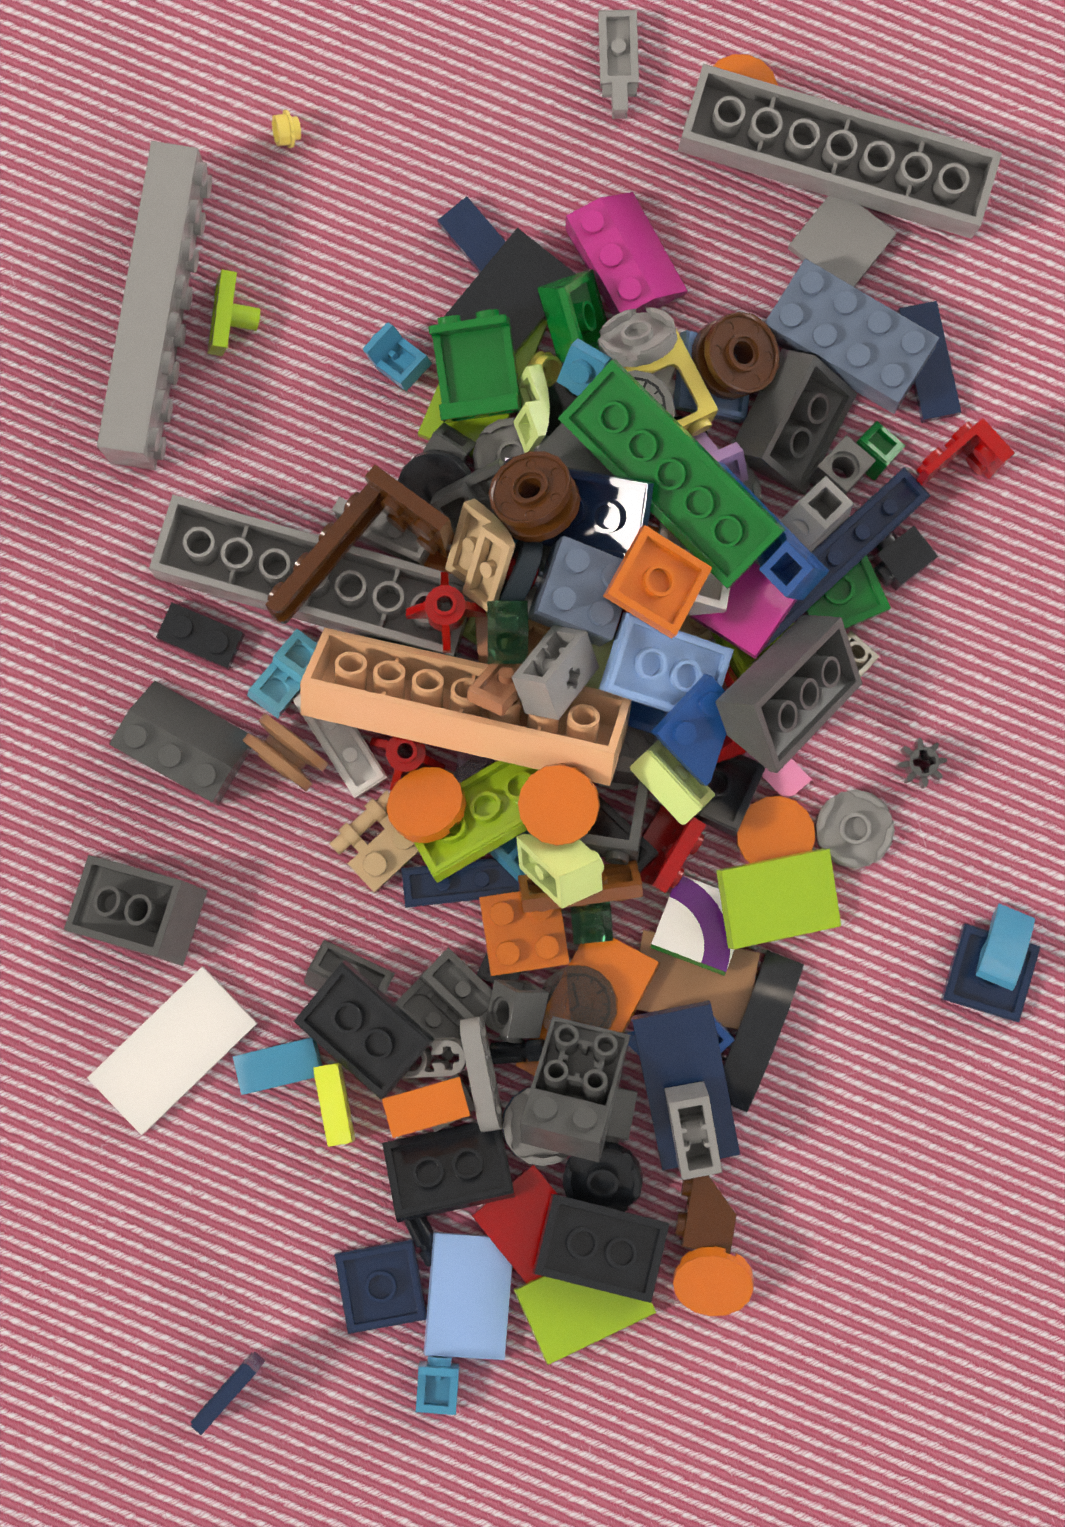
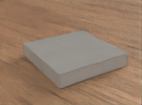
(842, 239)

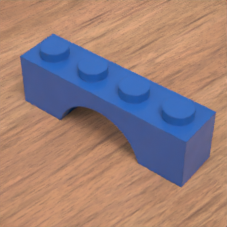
(787, 560)

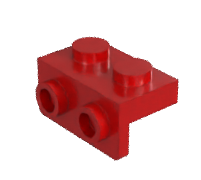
(674, 845)

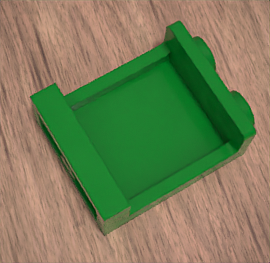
(476, 366)

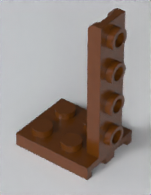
(381, 493)

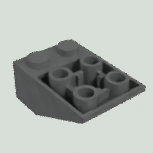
(574, 1089)

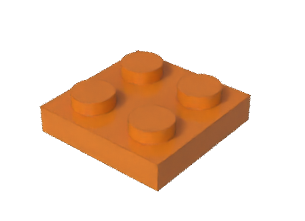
(657, 581)
(521, 939)

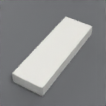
(347, 753)

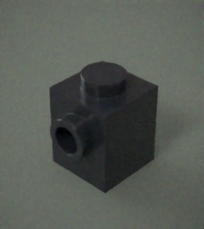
(902, 557)

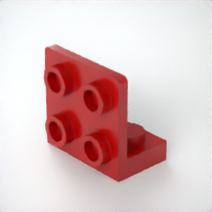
(981, 444)

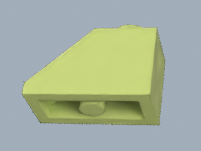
(561, 871)

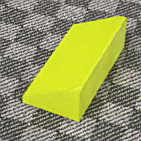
(334, 1104)

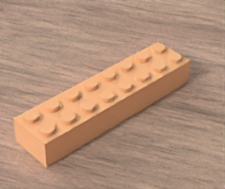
(425, 701)

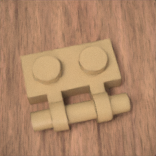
(384, 854)

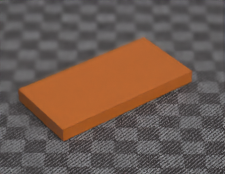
(624, 968)

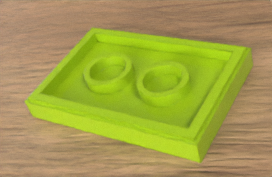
(778, 898)
(575, 1316)

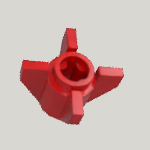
(445, 620)
(404, 766)

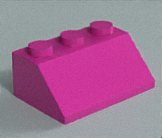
(624, 254)

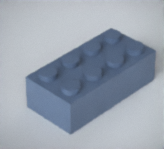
(852, 335)

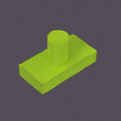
(228, 314)

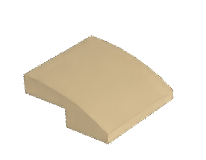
(480, 553)

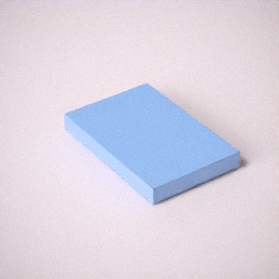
(659, 668)
(467, 1298)

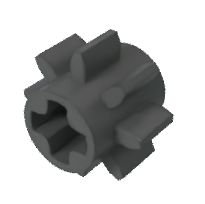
(915, 772)

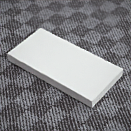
(172, 1050)

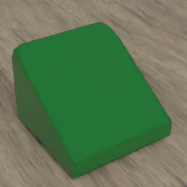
(881, 446)

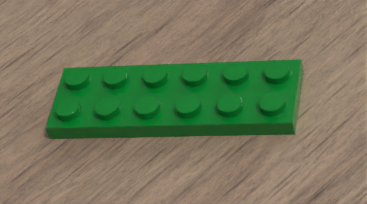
(690, 488)

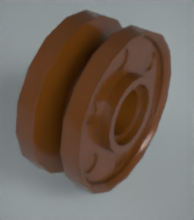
(753, 346)
(534, 496)

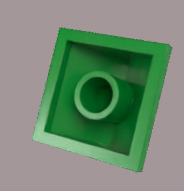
(573, 311)

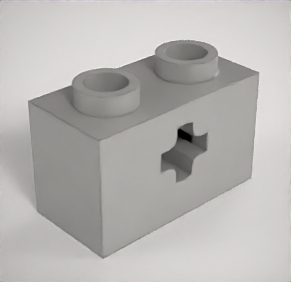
(555, 672)
(693, 1130)

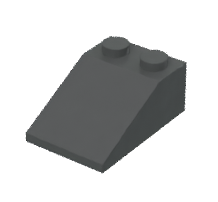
(136, 909)

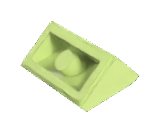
(671, 783)

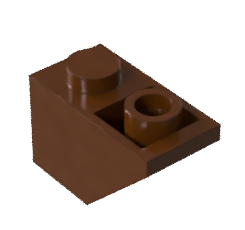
(707, 1216)

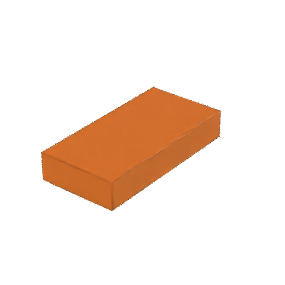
(426, 1107)

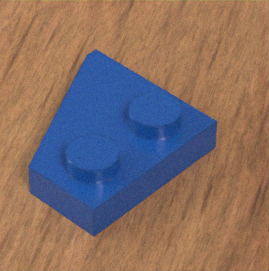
(695, 729)

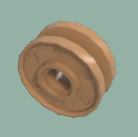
(285, 752)

